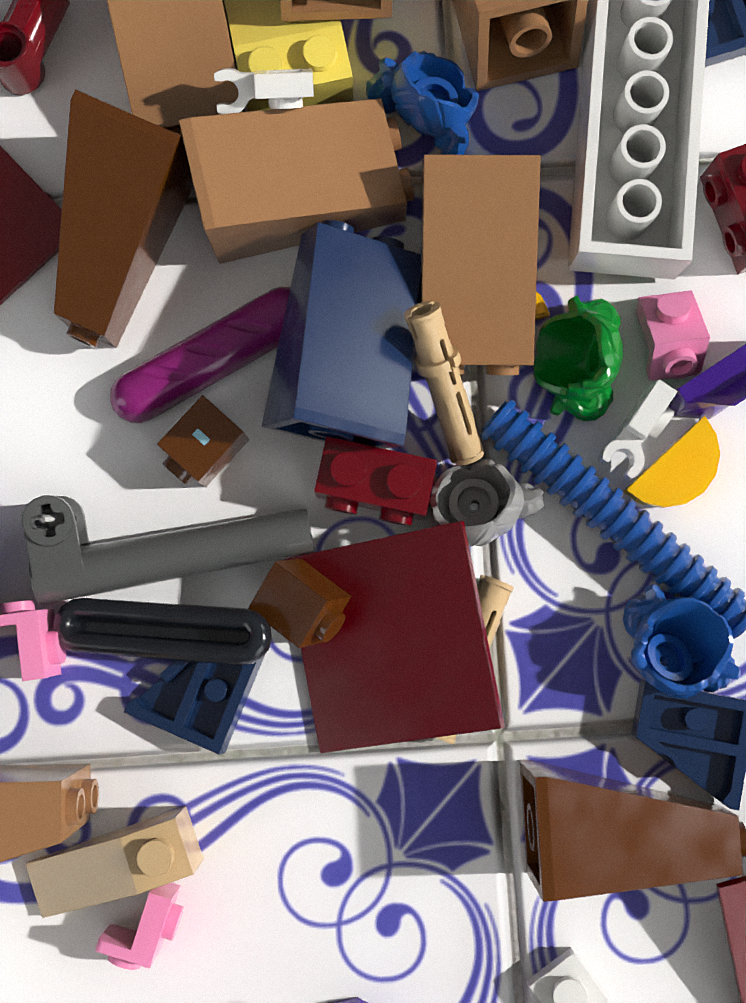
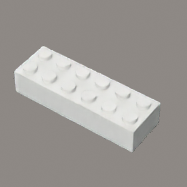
(638, 137)

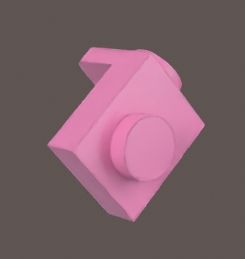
(673, 334)
(37, 642)
(158, 922)

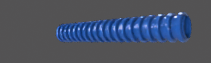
(613, 514)

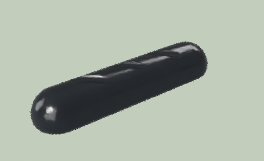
(163, 631)

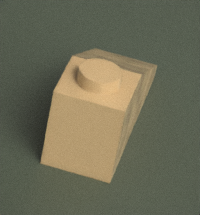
(116, 864)

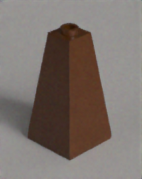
(118, 211)
(616, 837)

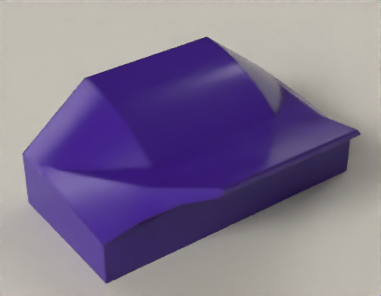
(713, 389)

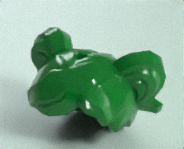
(580, 358)

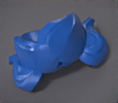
(427, 96)
(679, 644)

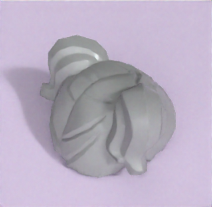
(491, 488)

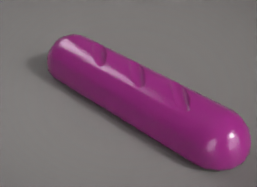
(201, 359)

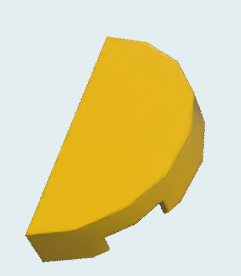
(681, 470)

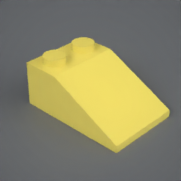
(269, 43)

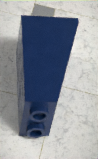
(346, 339)

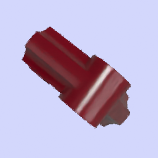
(27, 36)

